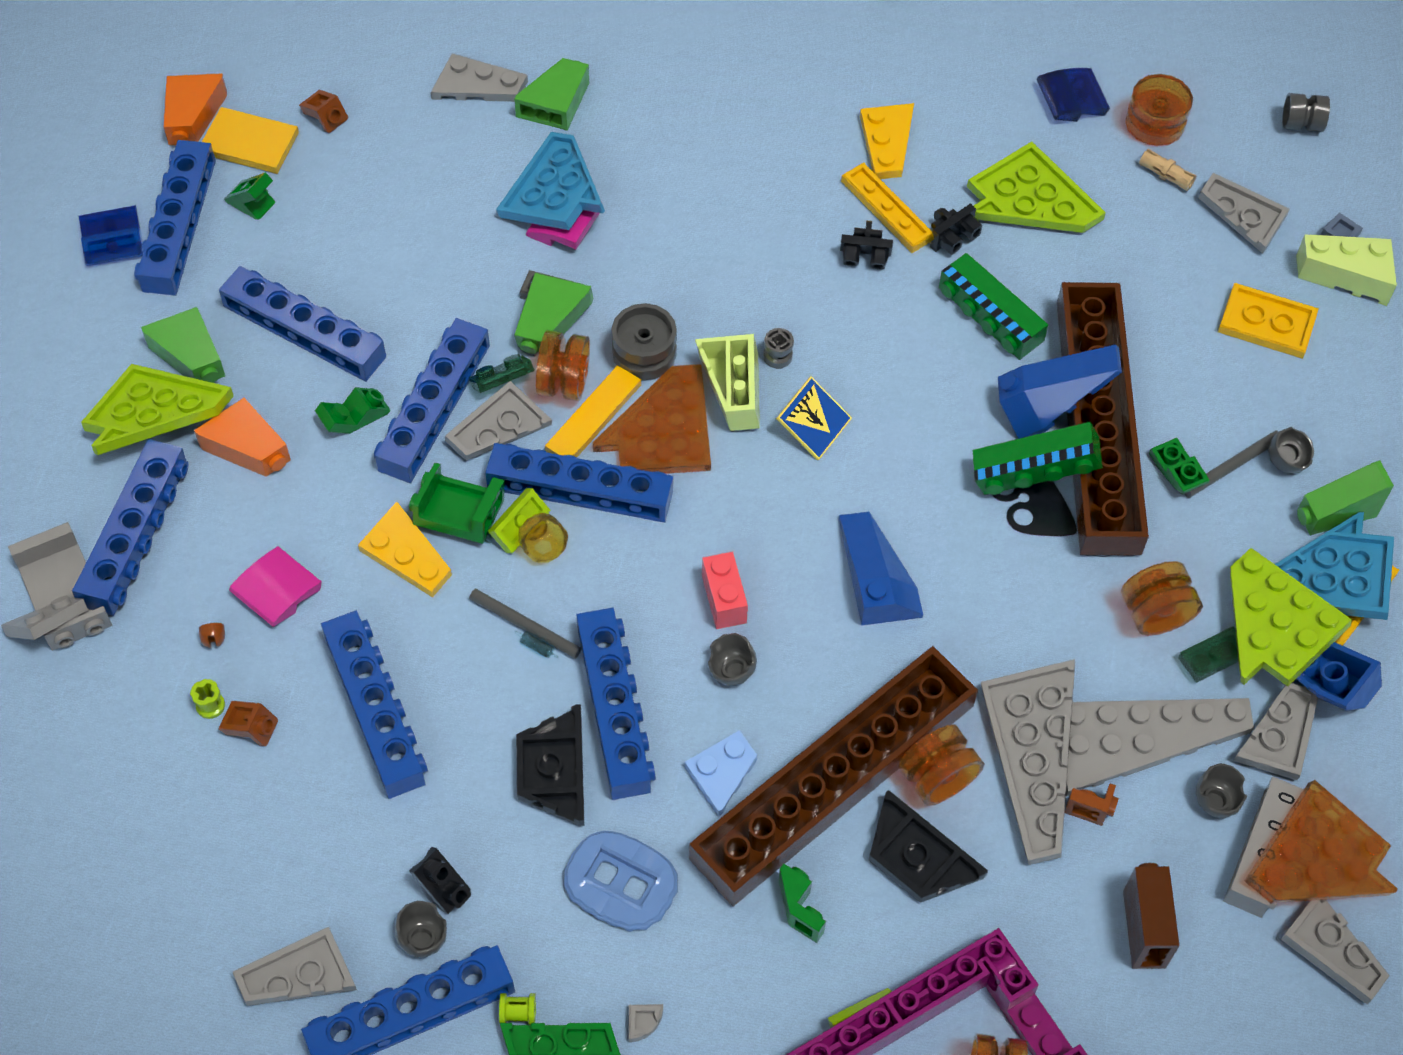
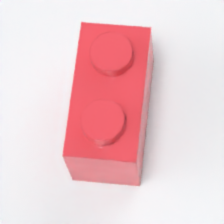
(724, 590)

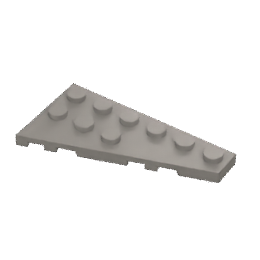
(1032, 734)
(1137, 735)

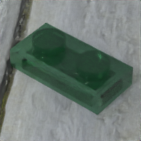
(491, 377)
(1211, 655)

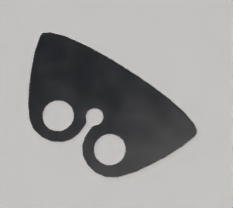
(1048, 509)

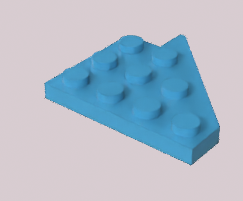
(552, 186)
(1347, 569)

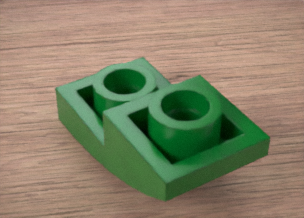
(1177, 467)

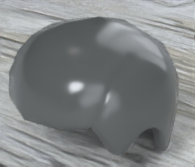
(1291, 450)
(732, 659)
(1221, 791)
(420, 929)

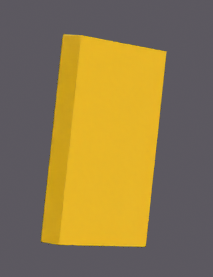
(250, 139)
(1268, 320)

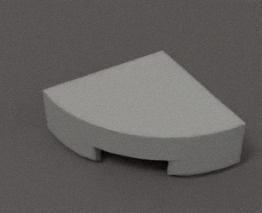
(643, 1020)

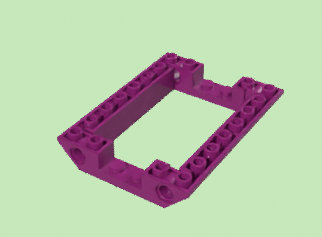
(985, 963)

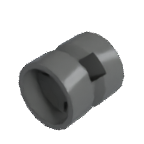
(1310, 112)

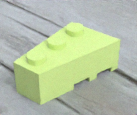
(1349, 263)
(734, 376)

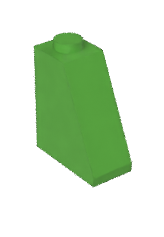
(554, 94)
(551, 306)
(185, 345)
(1341, 499)

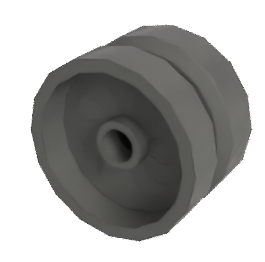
(644, 340)

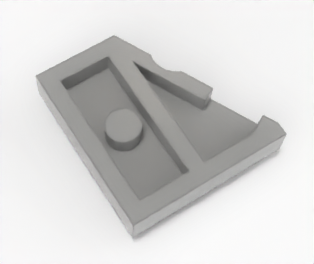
(45, 619)

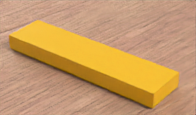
(887, 207)
(594, 413)

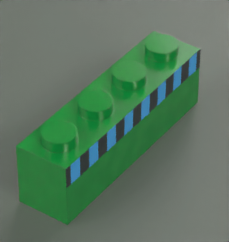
(993, 306)
(1037, 459)

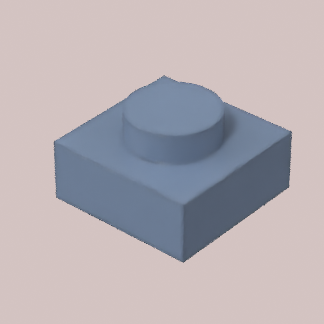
(1342, 226)

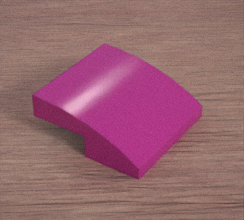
(570, 238)
(275, 586)

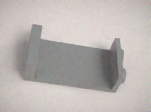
(50, 570)

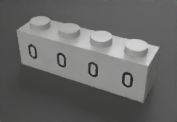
(1272, 811)

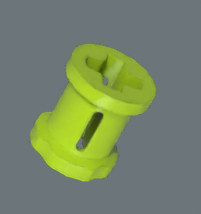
(207, 699)
(517, 1008)

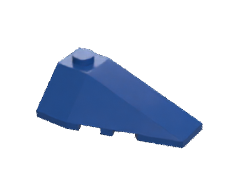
(1046, 389)
(878, 577)
(1343, 677)

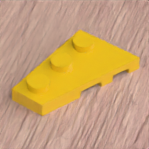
(886, 137)
(406, 551)

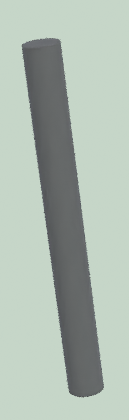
(1235, 462)
(525, 623)

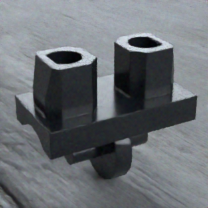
(952, 224)
(866, 242)
(441, 881)

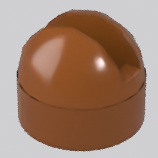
(212, 633)

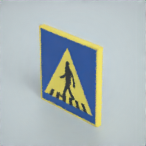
(814, 418)

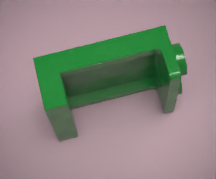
(456, 505)

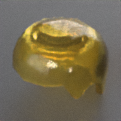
(542, 538)

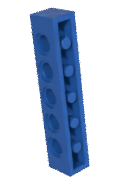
(175, 218)
(284, 312)
(405, 461)
(590, 493)
(117, 535)
(396, 775)
(623, 778)
(427, 1015)

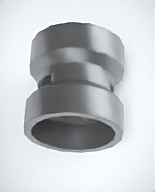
(778, 348)

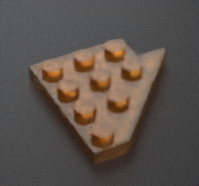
(664, 426)
(1321, 854)

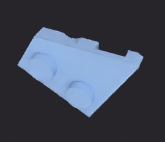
(721, 769)

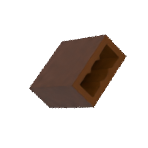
(1151, 917)

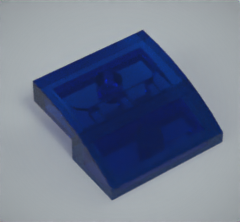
(1072, 93)
(111, 235)

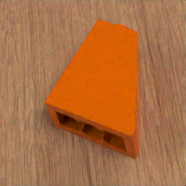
(191, 105)
(244, 439)

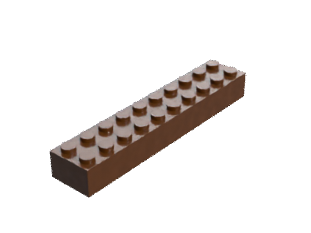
(1109, 498)
(830, 776)

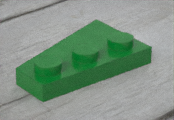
(560, 1039)

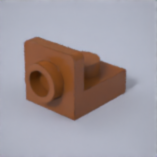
(326, 108)
(250, 721)
(1090, 807)

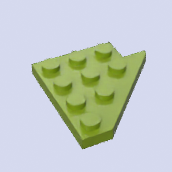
(1033, 192)
(150, 404)
(1279, 620)

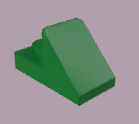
(252, 196)

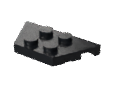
(553, 766)
(919, 854)

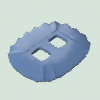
(608, 901)

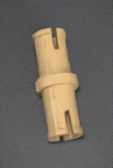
(1167, 169)

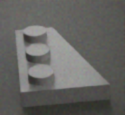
(473, 78)
(1244, 210)
(498, 420)
(1282, 734)
(1329, 945)
(296, 971)

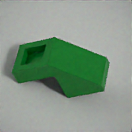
(357, 411)
(794, 890)

